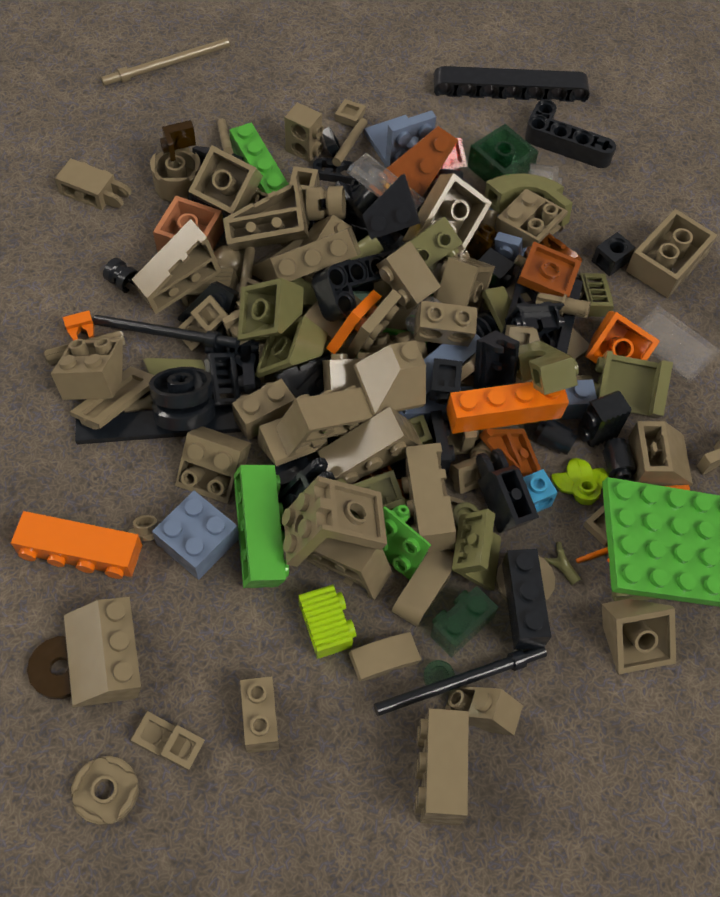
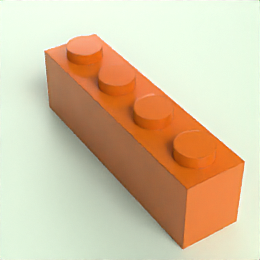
(503, 407)
(76, 544)

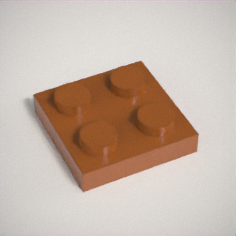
(549, 271)

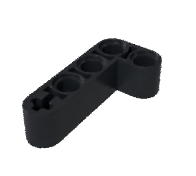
(567, 139)
(335, 284)

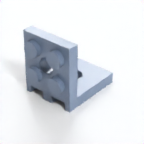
(399, 135)

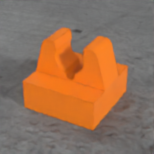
(79, 322)

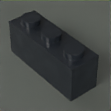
(526, 599)

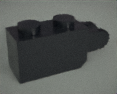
(505, 491)

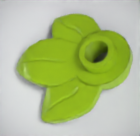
(578, 479)

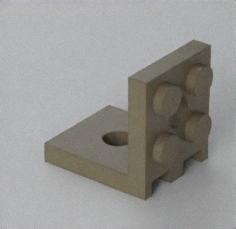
(369, 330)
(325, 513)

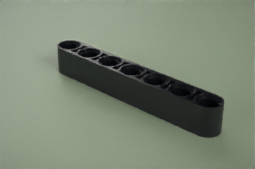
(511, 83)

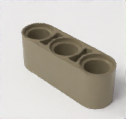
(424, 586)

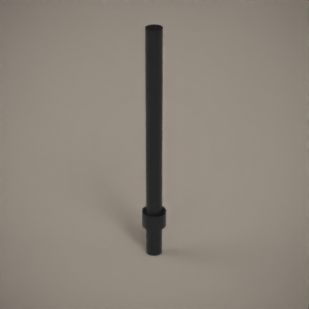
(210, 338)
(515, 660)

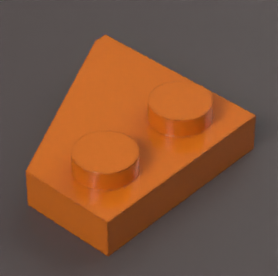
(354, 321)

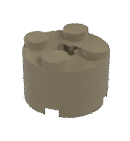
(174, 177)

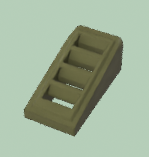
(597, 309)

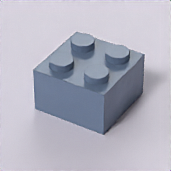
(196, 534)

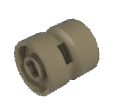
(335, 202)

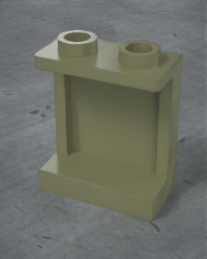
(639, 381)

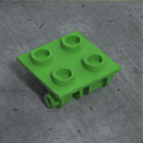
(404, 545)

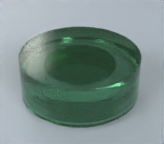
(437, 671)

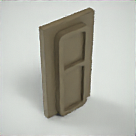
(98, 412)

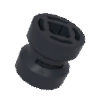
(118, 272)

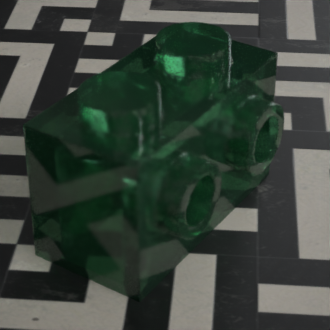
(462, 622)

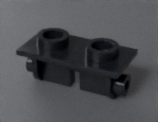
(529, 314)

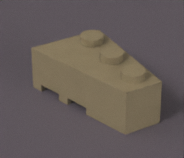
(356, 562)

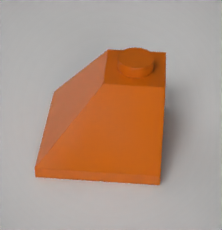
(622, 338)

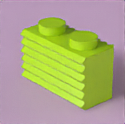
(326, 621)

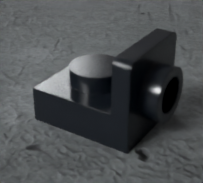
(445, 379)

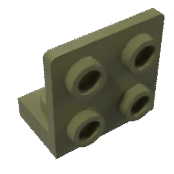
(477, 548)

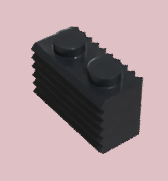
(604, 419)

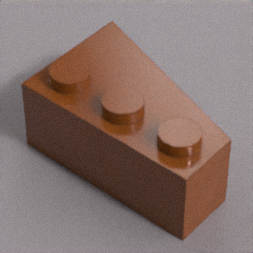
(424, 159)

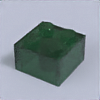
(501, 154)

